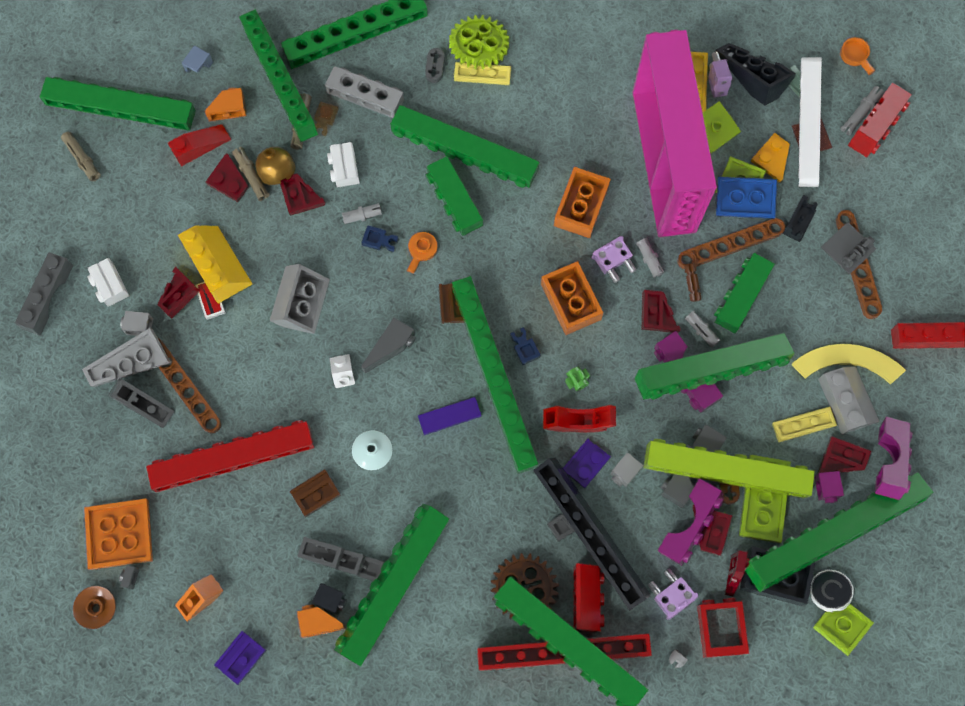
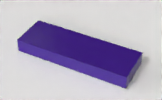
(449, 416)

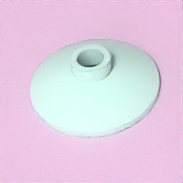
(376, 459)

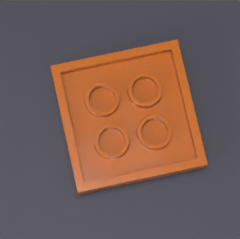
(118, 534)

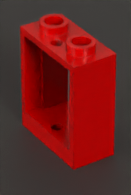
(704, 632)

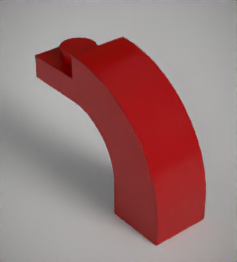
(579, 420)

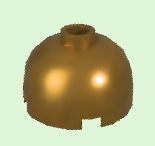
(274, 165)

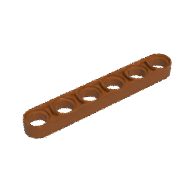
(729, 241)
(868, 281)
(196, 399)

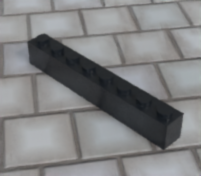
(592, 533)

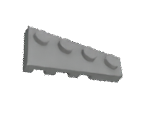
(130, 358)

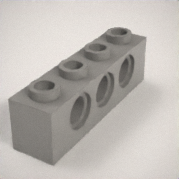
(341, 76)

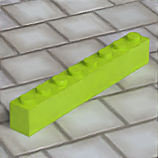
(729, 469)

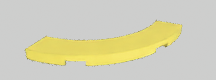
(849, 355)

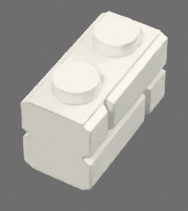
(344, 164)
(108, 282)

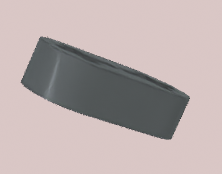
(430, 65)

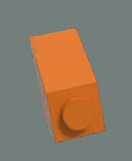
(227, 105)
(198, 597)
(315, 622)

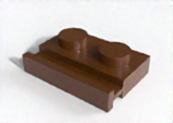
(448, 305)
(315, 493)

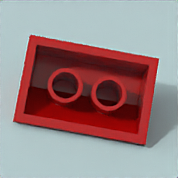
(587, 598)

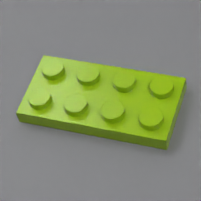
(763, 512)

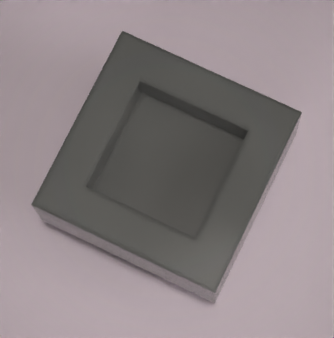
(560, 527)
(128, 577)

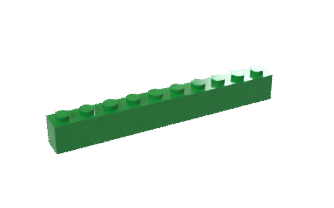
(494, 375)
(833, 534)

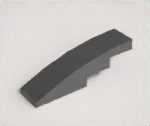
(340, 559)

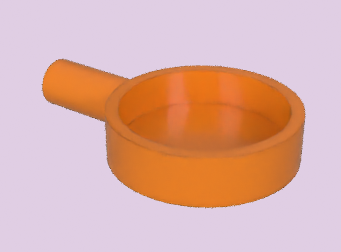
(855, 53)
(422, 248)

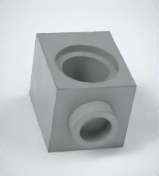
(135, 322)
(625, 470)

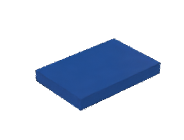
(746, 197)

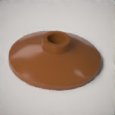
(84, 604)

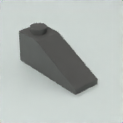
(391, 343)
(140, 403)

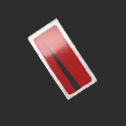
(209, 305)

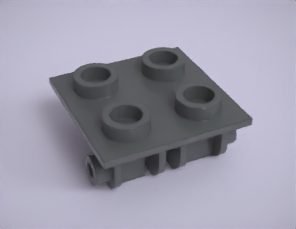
(849, 248)

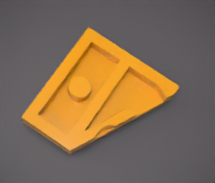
(773, 157)

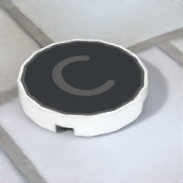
(831, 590)

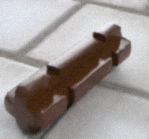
(692, 282)

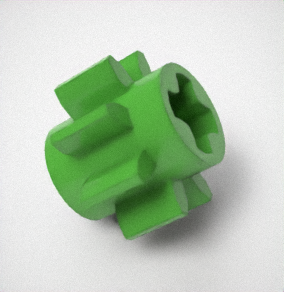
(577, 378)

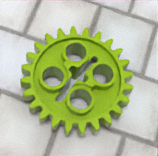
(479, 47)

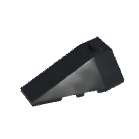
(760, 78)

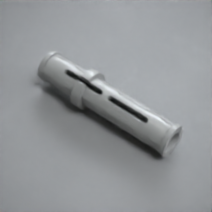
(867, 104)

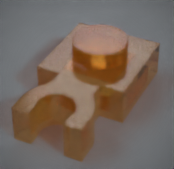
(325, 116)

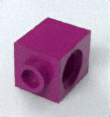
(829, 486)

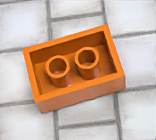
(581, 202)
(571, 298)

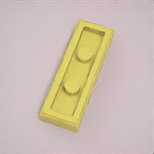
(495, 75)
(804, 424)

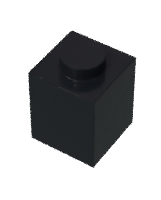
(329, 598)

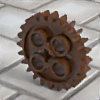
(517, 569)

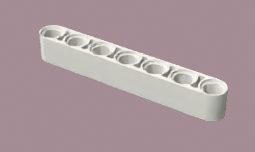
(810, 121)

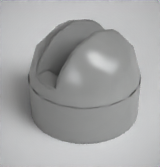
(679, 658)

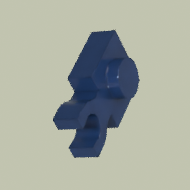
(376, 238)
(526, 349)

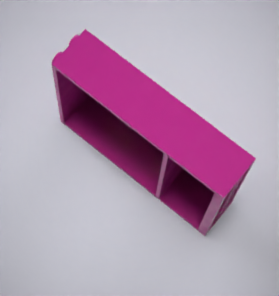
(673, 134)

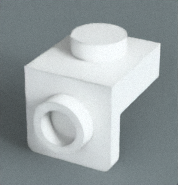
(342, 371)

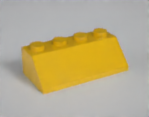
(215, 261)

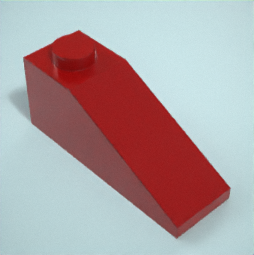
(197, 143)

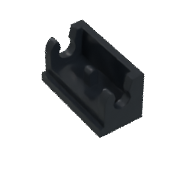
(800, 219)

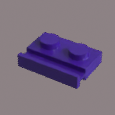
(586, 463)
(240, 657)

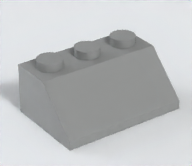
(299, 299)
(848, 399)

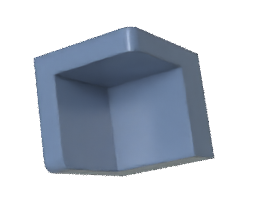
(196, 60)

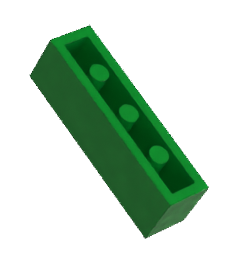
(454, 196)
(744, 293)

